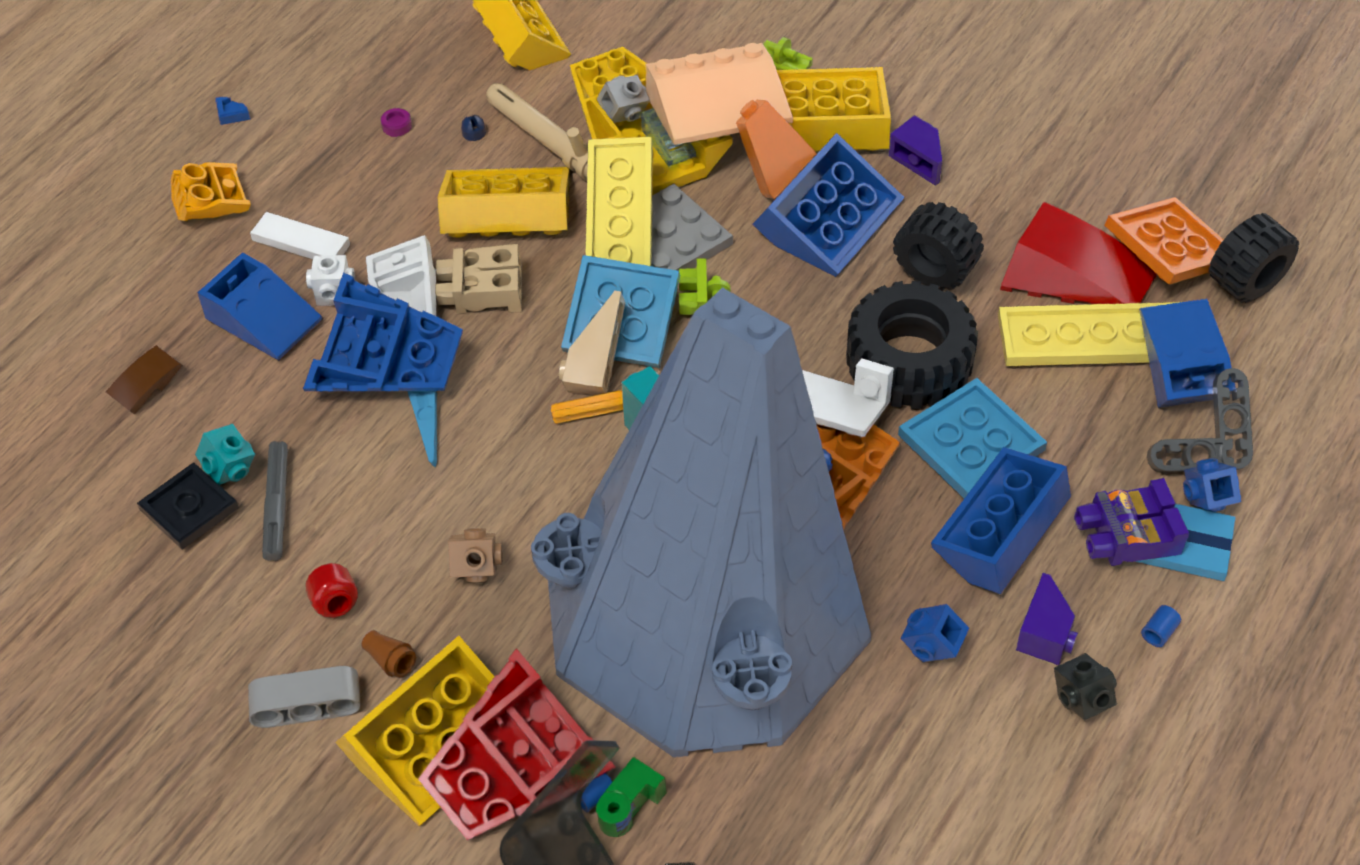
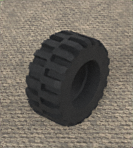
(919, 313)

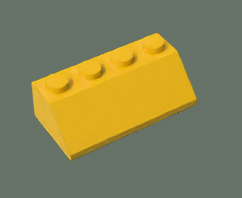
(522, 32)

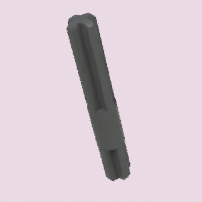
(275, 501)

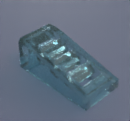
(654, 128)

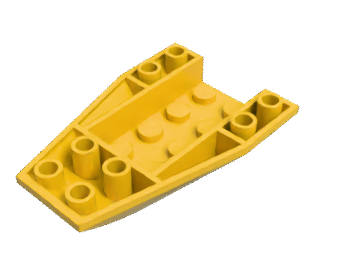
(589, 80)

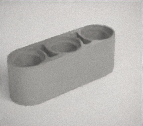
(303, 696)

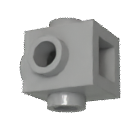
(623, 98)

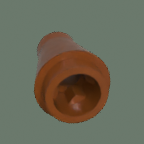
(392, 655)

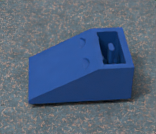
(257, 307)
(1184, 351)

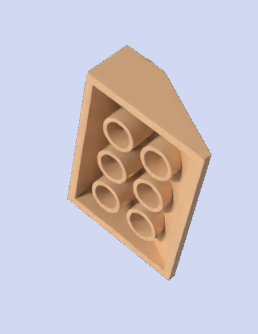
(705, 92)

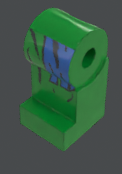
(627, 796)

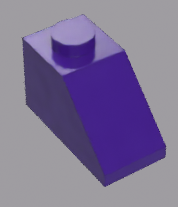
(918, 148)
(1047, 624)

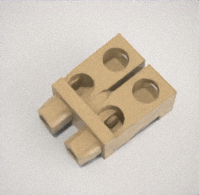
(481, 279)

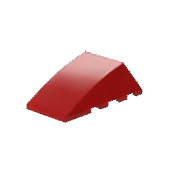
(1075, 262)
(503, 751)

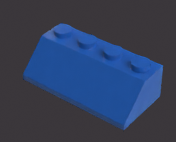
(1003, 518)

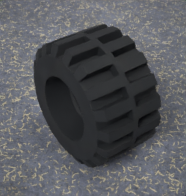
(938, 245)
(1253, 257)

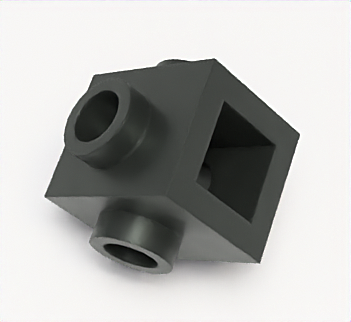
(1085, 686)

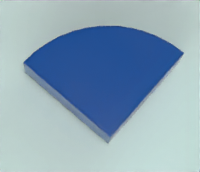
(231, 111)

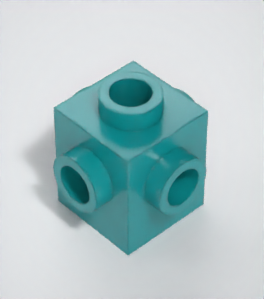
(225, 454)

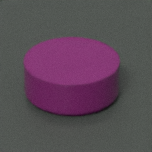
(396, 122)

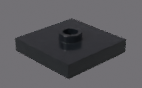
(187, 505)

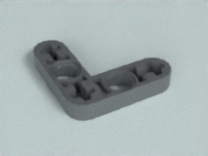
(1217, 446)

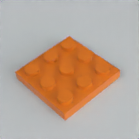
(1167, 239)

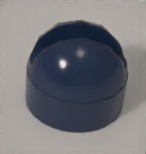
(473, 134)

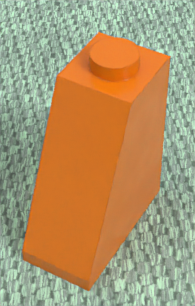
(772, 147)

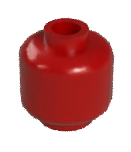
(331, 590)

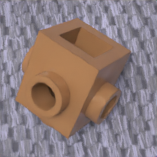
(465, 564)

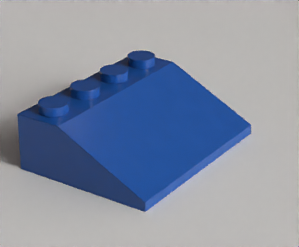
(829, 208)

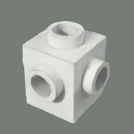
(326, 276)

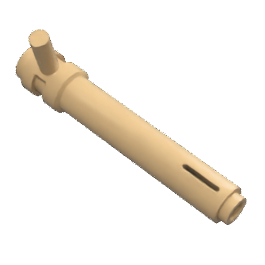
(564, 144)

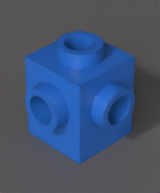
(1211, 485)
(934, 633)

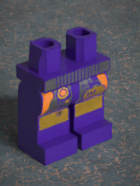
(1133, 524)

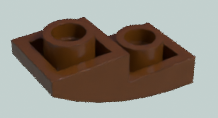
(142, 377)

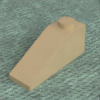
(593, 352)

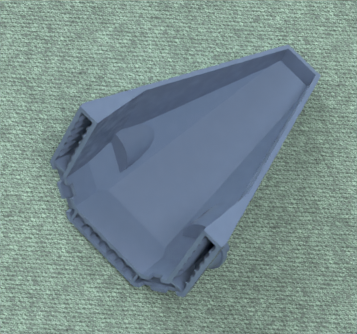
(713, 558)

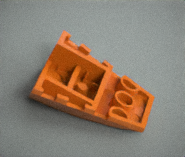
(855, 464)

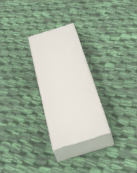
(298, 237)

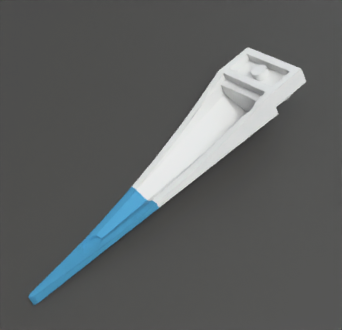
(409, 275)

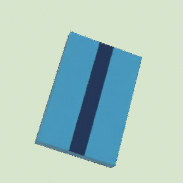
(1206, 547)

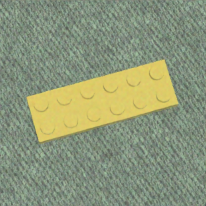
(620, 199)
(1073, 334)

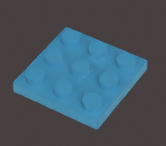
(648, 308)
(967, 433)

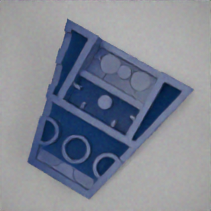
(383, 345)

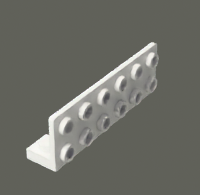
(847, 405)

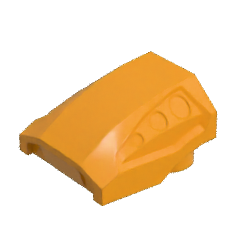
(207, 191)

